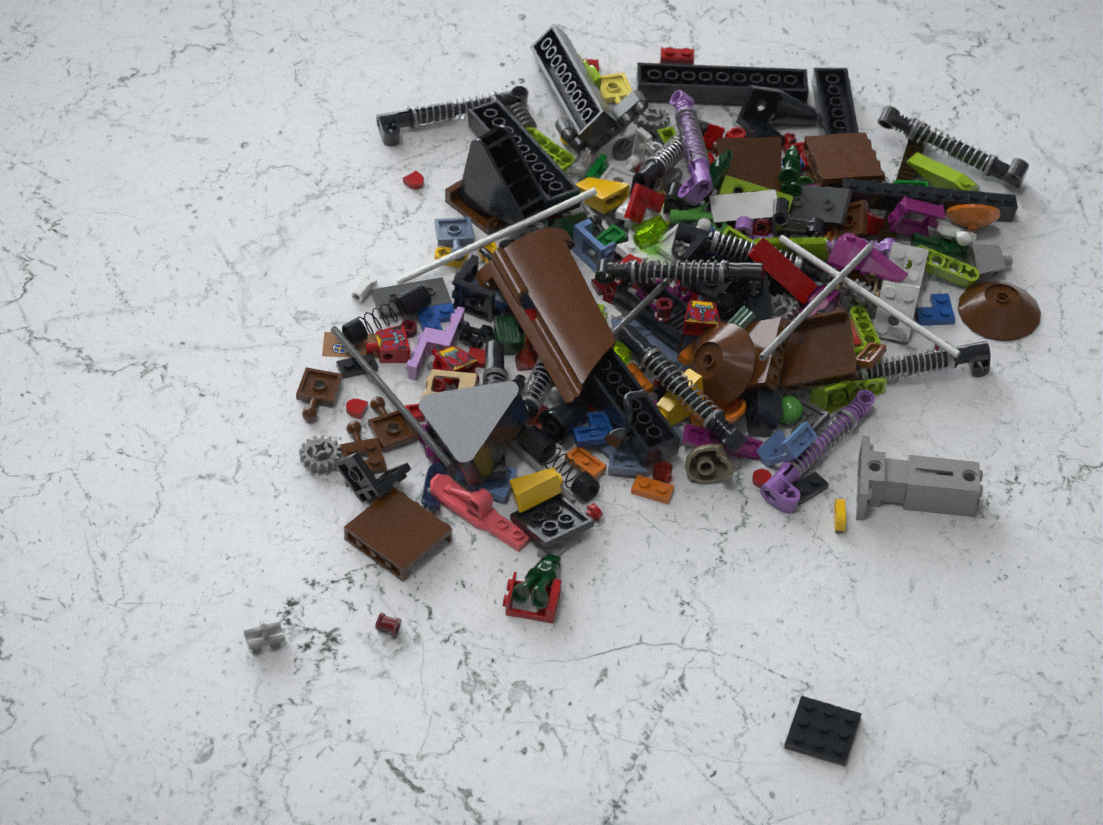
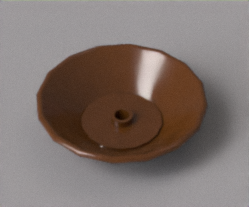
(999, 310)
(725, 361)

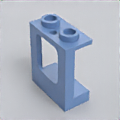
(583, 238)
(792, 445)

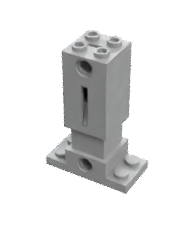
(917, 483)

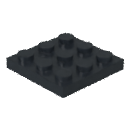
(552, 521)
(822, 730)

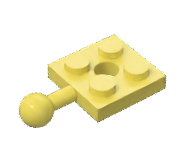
(619, 83)

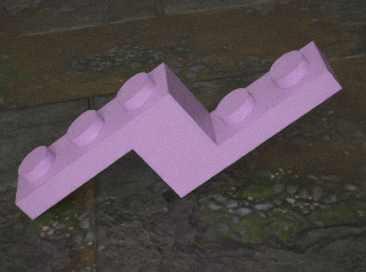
(432, 338)

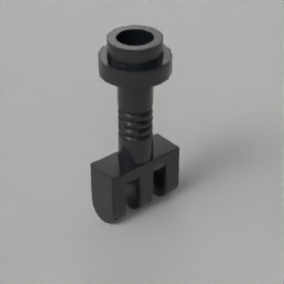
(485, 331)

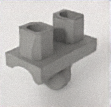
(264, 636)

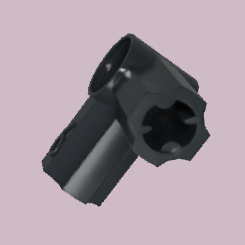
(782, 223)

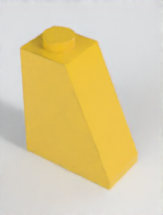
(609, 193)
(673, 409)
(535, 488)

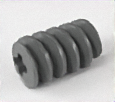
(522, 114)

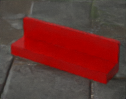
(783, 270)

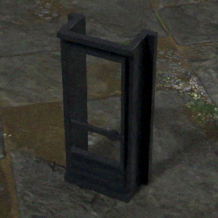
(669, 331)

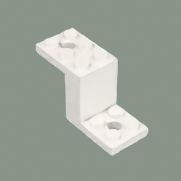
(901, 295)

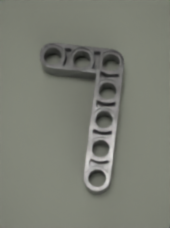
(624, 112)

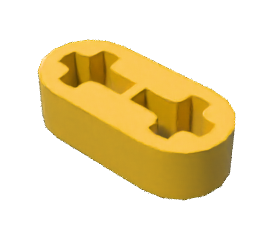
(446, 251)
(839, 512)

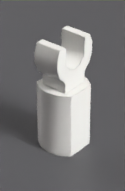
(363, 288)

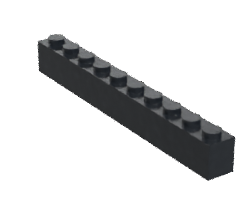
(887, 196)

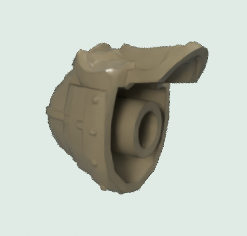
(709, 464)

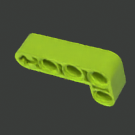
(556, 152)
(943, 269)
(863, 328)

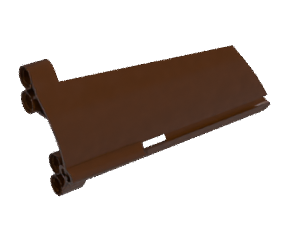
(569, 325)

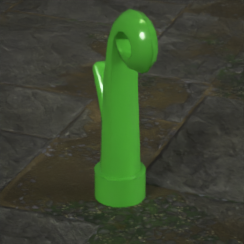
(694, 215)

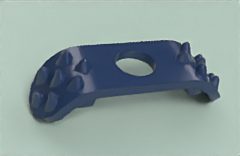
(427, 499)

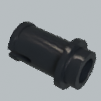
(472, 340)

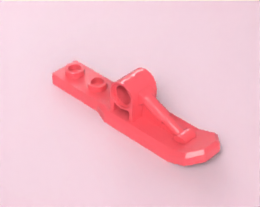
(477, 510)

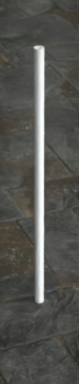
(496, 236)
(869, 296)

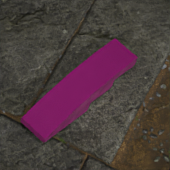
(697, 436)

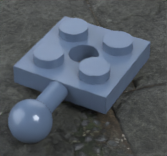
(446, 237)

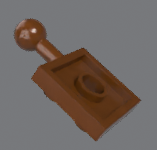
(859, 213)
(326, 395)
(381, 425)
(368, 448)

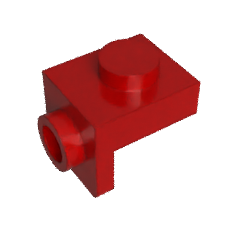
(712, 133)

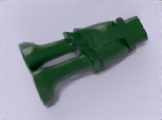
(718, 169)
(790, 172)
(940, 244)
(540, 578)

